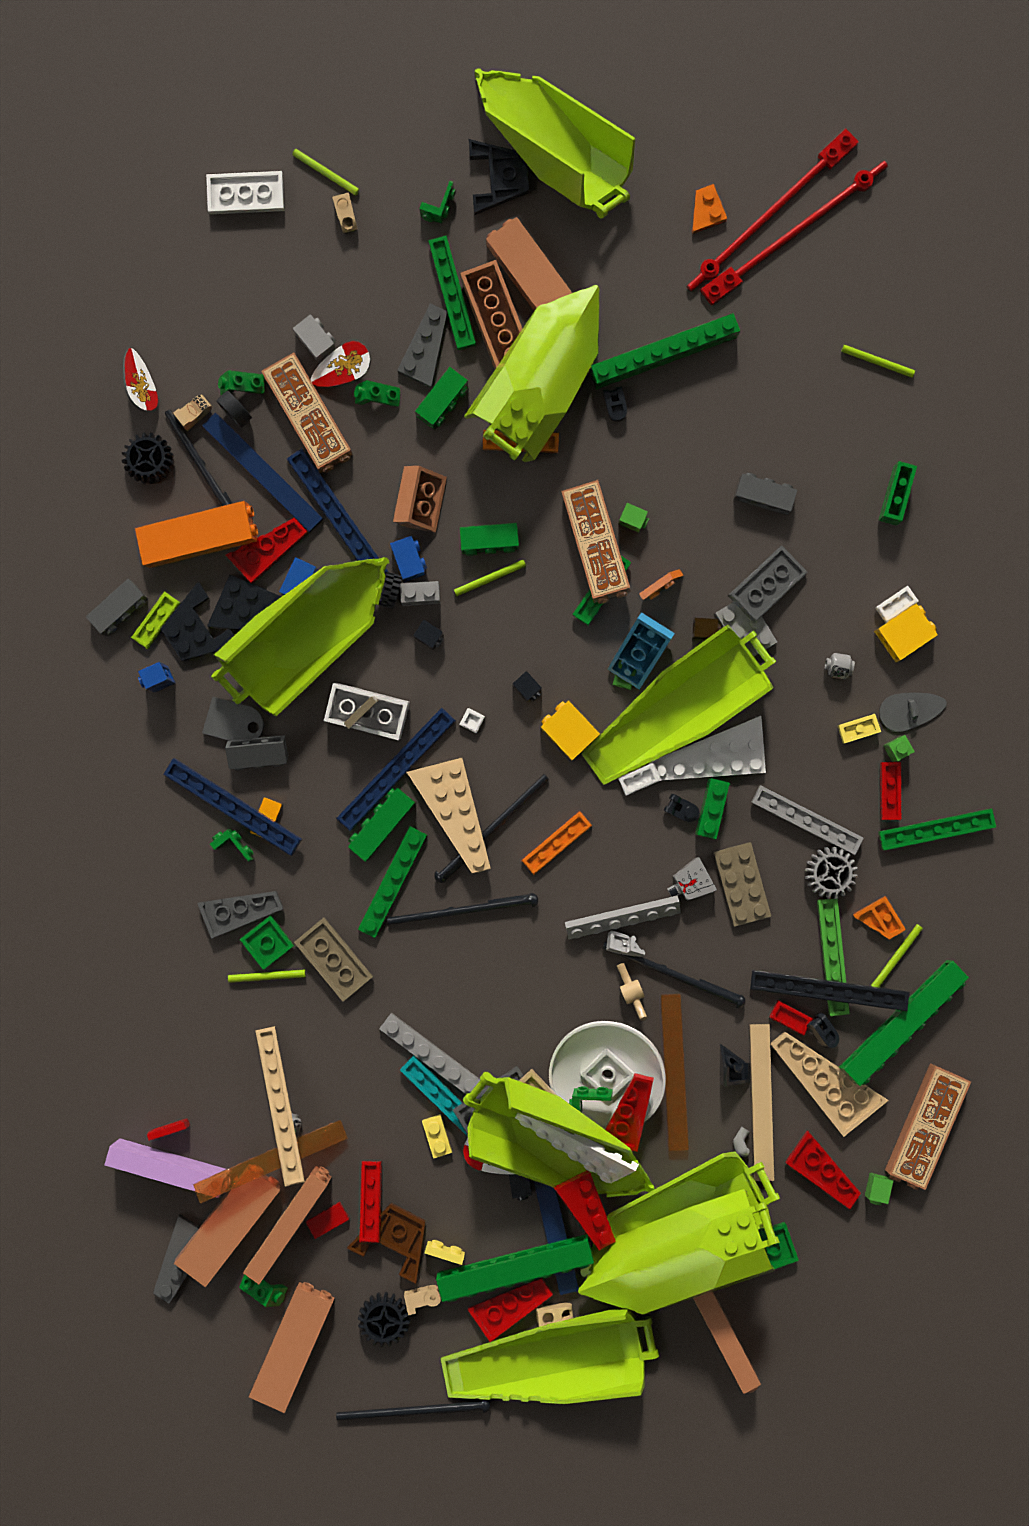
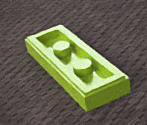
(156, 618)

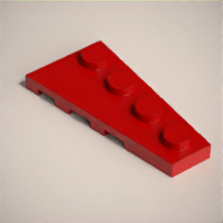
(259, 556)
(630, 1113)
(818, 1167)
(585, 1204)
(506, 1309)

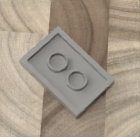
(742, 626)

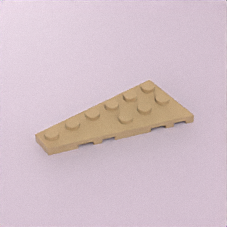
(826, 1083)

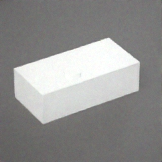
(383, 719)

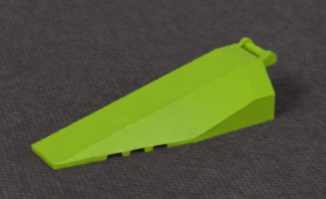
(683, 704)
(557, 1362)

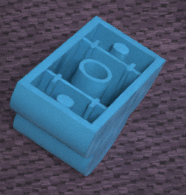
(641, 650)

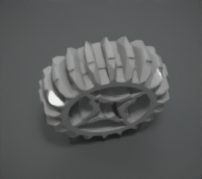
(838, 869)

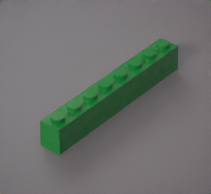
(664, 351)
(902, 1024)
(514, 1268)

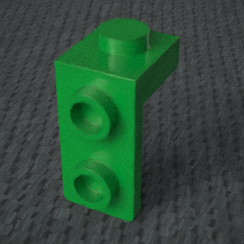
(432, 213)
(241, 381)
(376, 392)
(222, 838)
(583, 1093)
(264, 1293)

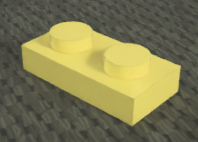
(859, 728)
(437, 1136)
(451, 1253)

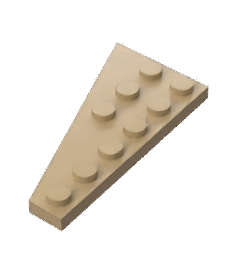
(451, 801)

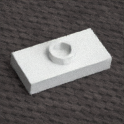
(896, 604)
(639, 779)

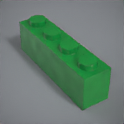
(381, 824)

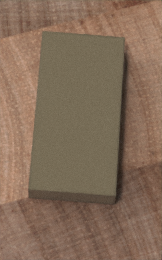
(356, 716)

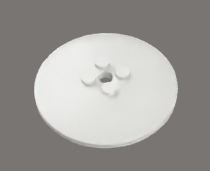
(601, 1047)

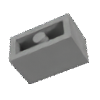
(314, 338)
(420, 593)

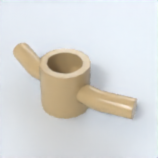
(632, 991)

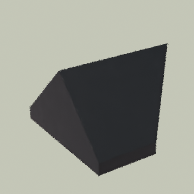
(733, 1068)

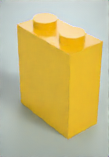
(906, 632)
(569, 730)

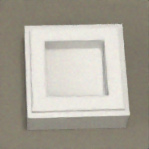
(472, 720)

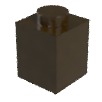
(704, 628)

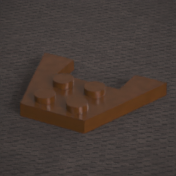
(402, 1233)

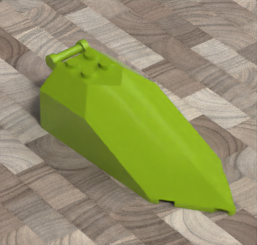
(560, 138)
(540, 373)
(301, 634)
(504, 1143)
(704, 1183)
(684, 1255)

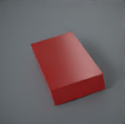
(790, 1017)
(168, 1129)
(327, 1220)

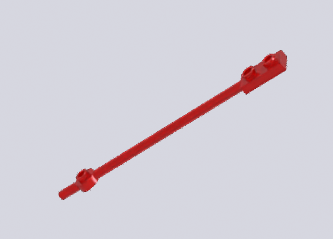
(829, 157)
(731, 279)

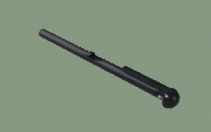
(223, 498)
(443, 875)
(451, 911)
(703, 985)
(415, 1410)

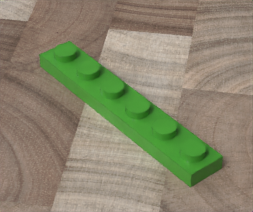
(832, 949)

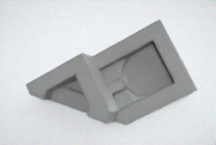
(623, 944)

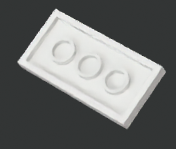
(245, 192)

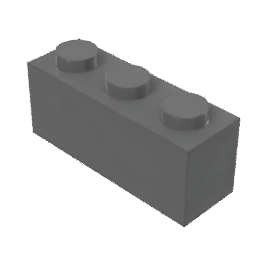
(765, 493)
(117, 607)
(256, 752)

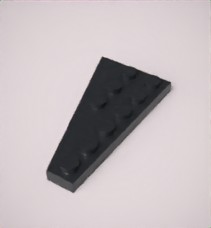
(239, 604)

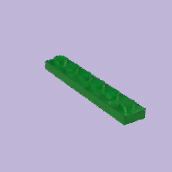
(452, 293)
(937, 829)
(392, 882)

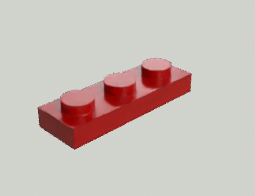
(890, 791)

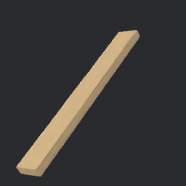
(761, 1098)
(279, 1106)

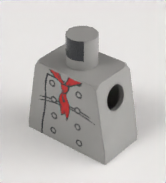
(692, 881)

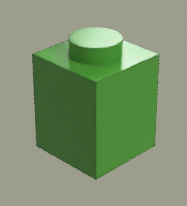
(633, 518)
(898, 748)
(878, 1189)

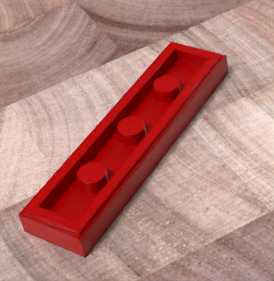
(370, 1201)

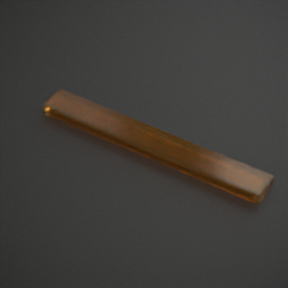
(674, 1072)
(266, 1162)

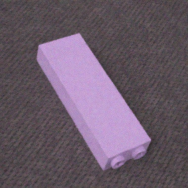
(158, 1164)

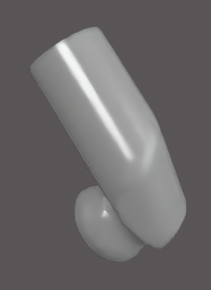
(739, 1142)

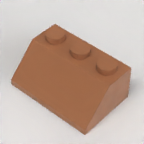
(419, 498)

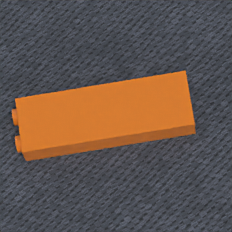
(196, 534)

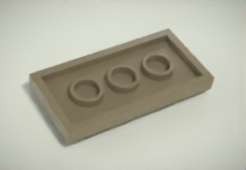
(742, 884)
(333, 959)

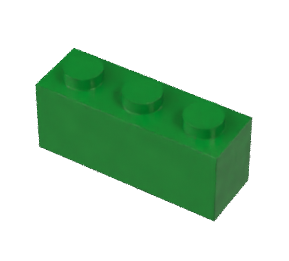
(442, 398)
(897, 493)
(489, 539)
(712, 808)

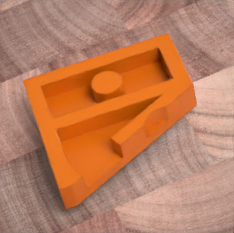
(707, 209)
(665, 582)
(881, 918)

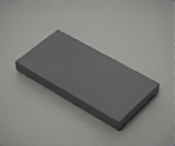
(767, 584)

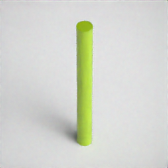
(326, 172)
(878, 361)
(490, 577)
(897, 956)
(266, 976)

